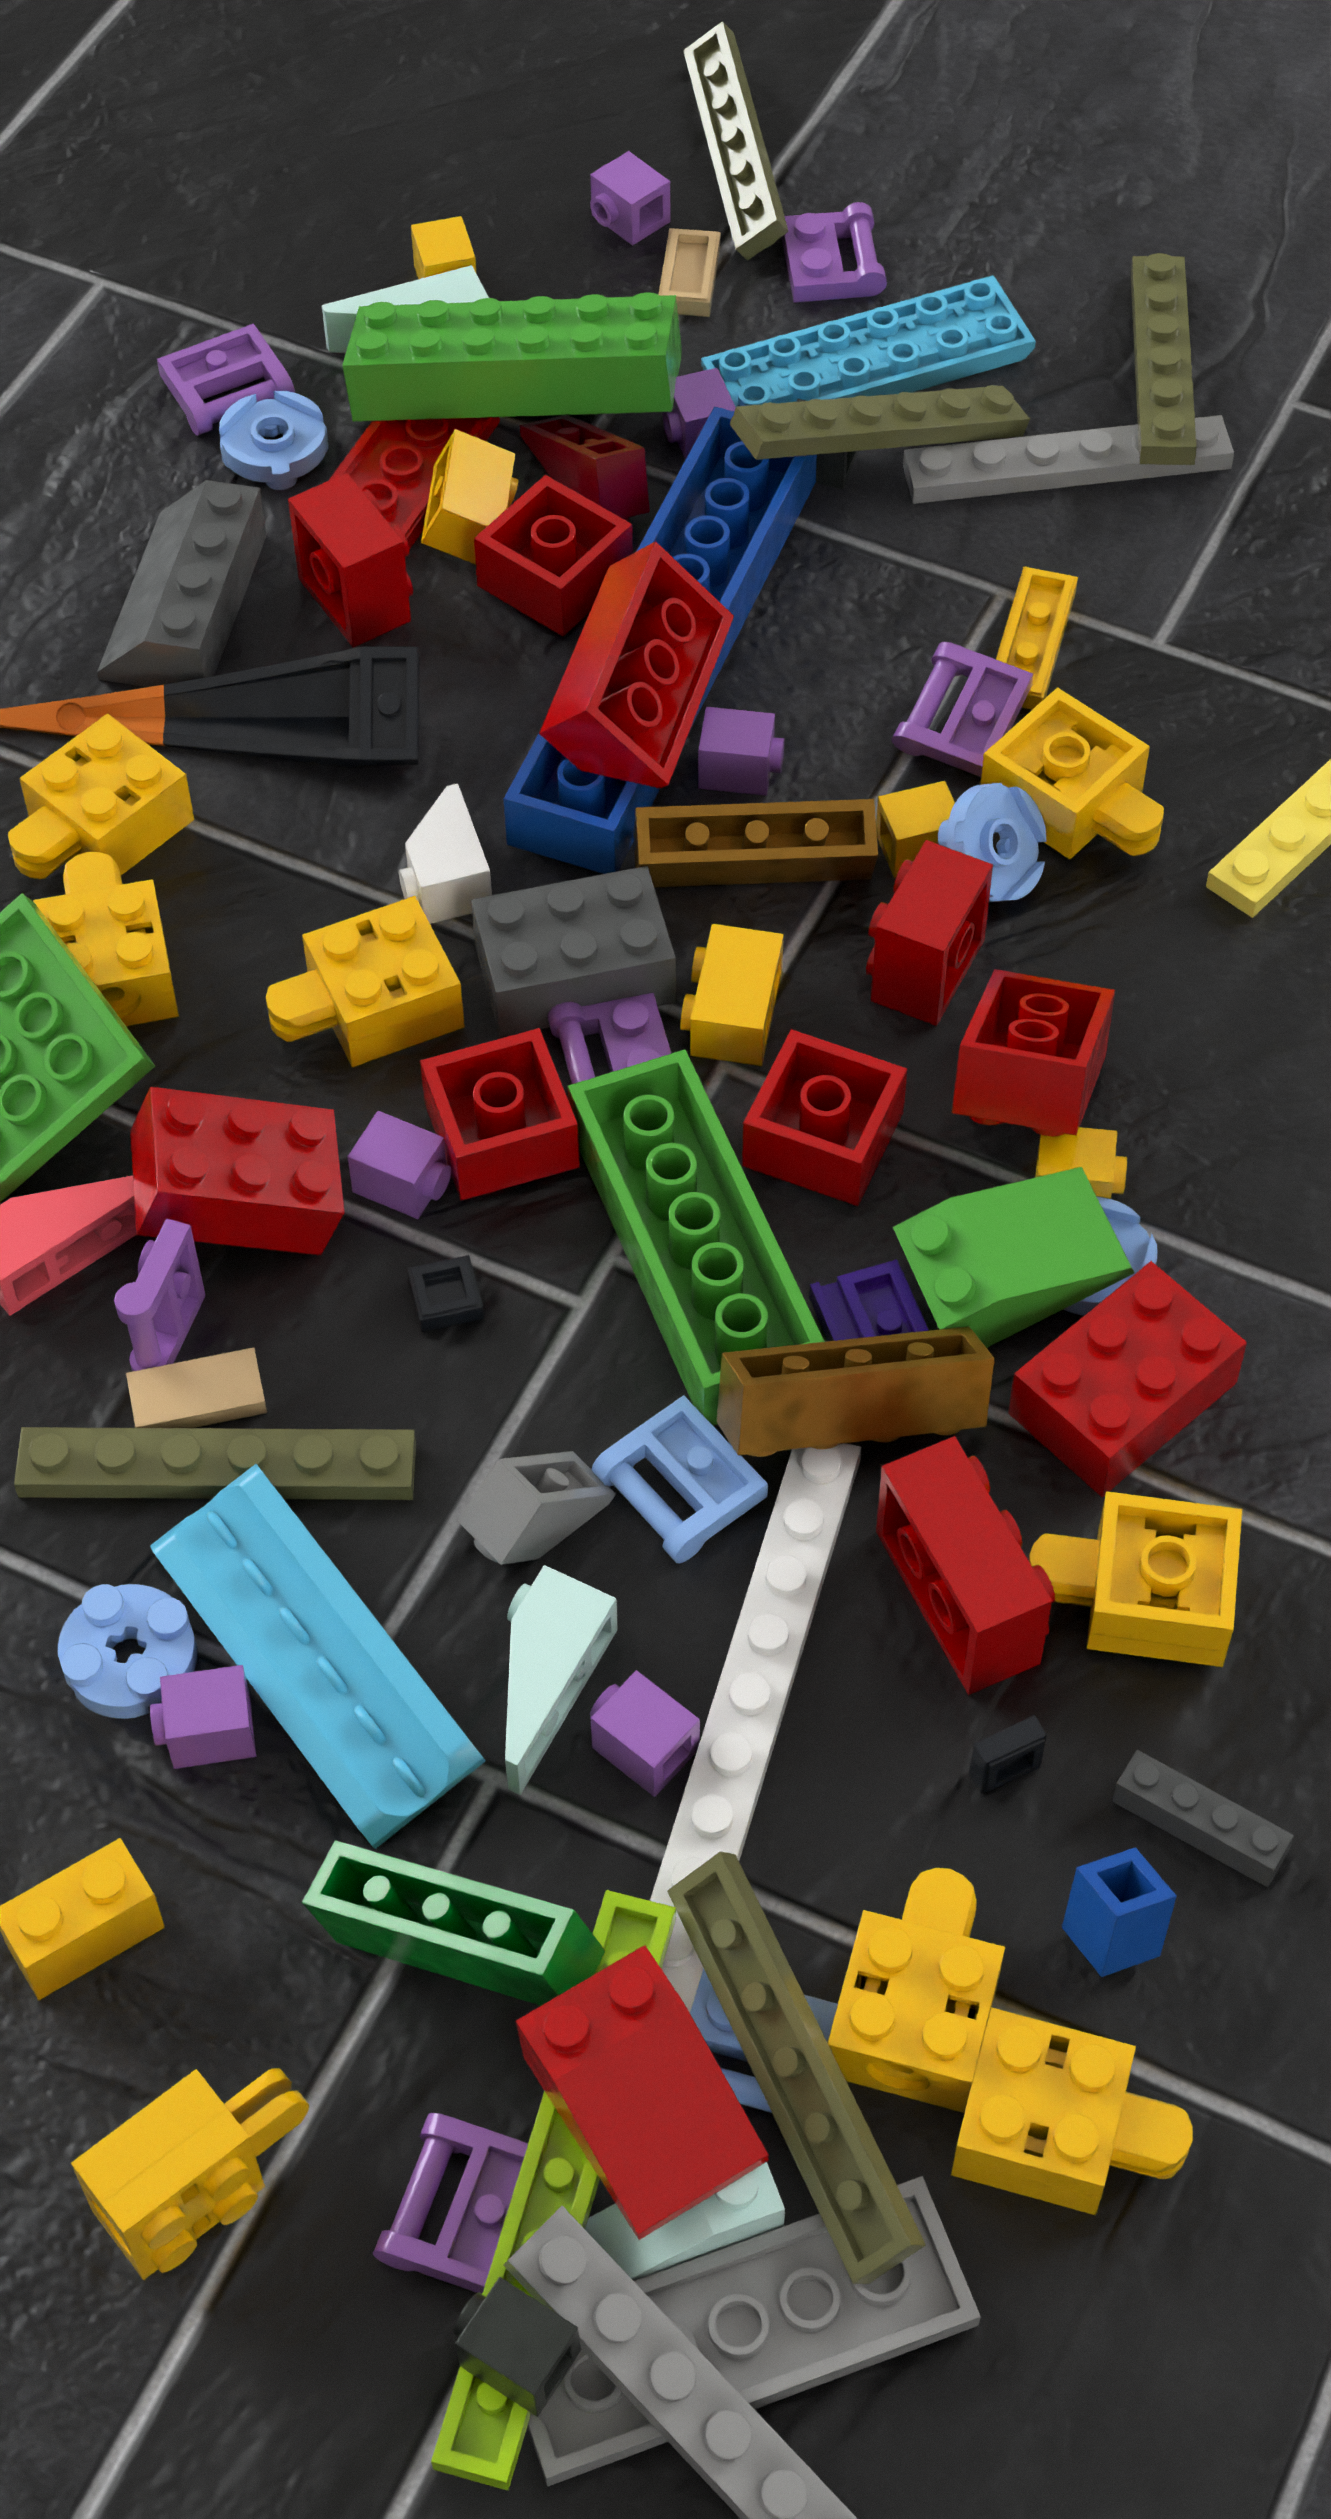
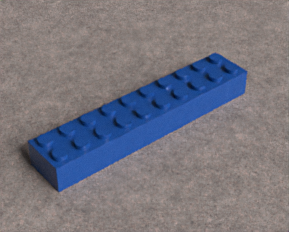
(727, 530)

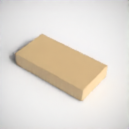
(691, 270)
(197, 1391)

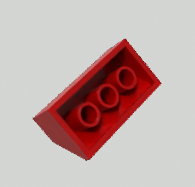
(638, 670)

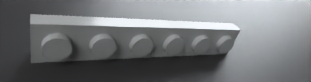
(1051, 462)
(669, 2377)

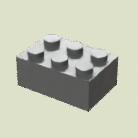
(572, 944)

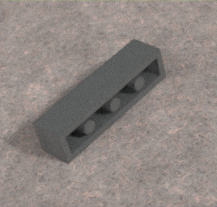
(1202, 1818)

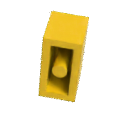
(467, 493)
(734, 994)
(79, 1918)

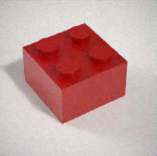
(551, 553)
(351, 559)
(929, 931)
(500, 1113)
(824, 1117)

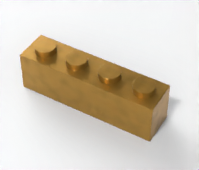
(757, 842)
(854, 1390)

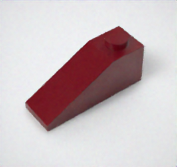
(591, 463)

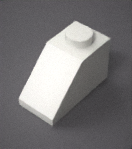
(445, 860)

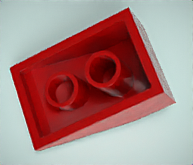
(640, 2091)

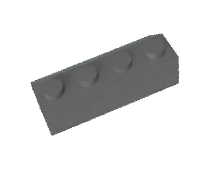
(187, 587)

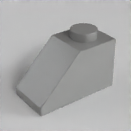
(532, 1505)

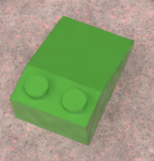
(1013, 1253)

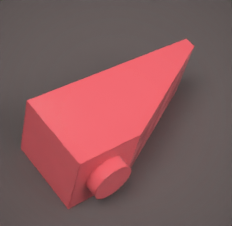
(59, 1234)

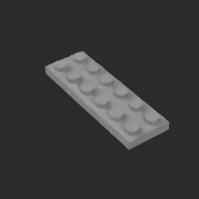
(773, 2323)

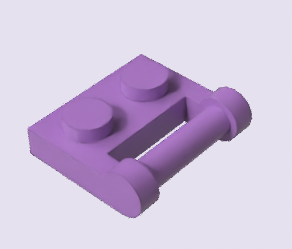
(815, 256)
(218, 367)
(980, 715)
(627, 1028)
(162, 1298)
(476, 2213)

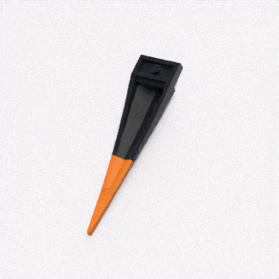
(317, 709)

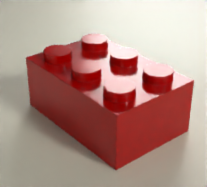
(1033, 1053)
(237, 1170)
(1126, 1378)
(964, 1564)

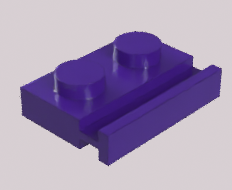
(867, 1304)

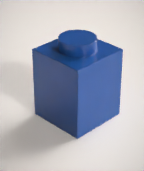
(1118, 1911)

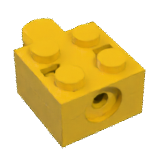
(1080, 775)
(99, 796)
(115, 937)
(373, 982)
(1153, 1578)
(921, 1980)
(1056, 2114)
(185, 2165)

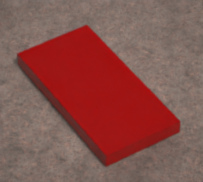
(398, 463)

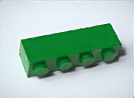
(452, 1925)

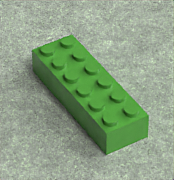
(513, 358)
(687, 1220)

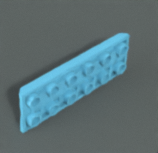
(882, 349)
(317, 1656)

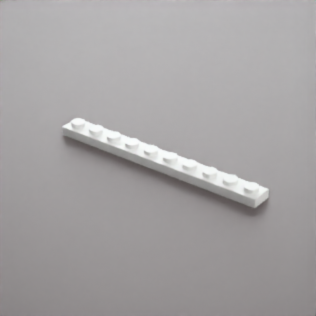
(756, 1681)

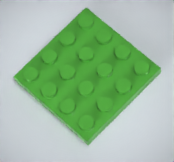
(59, 1046)

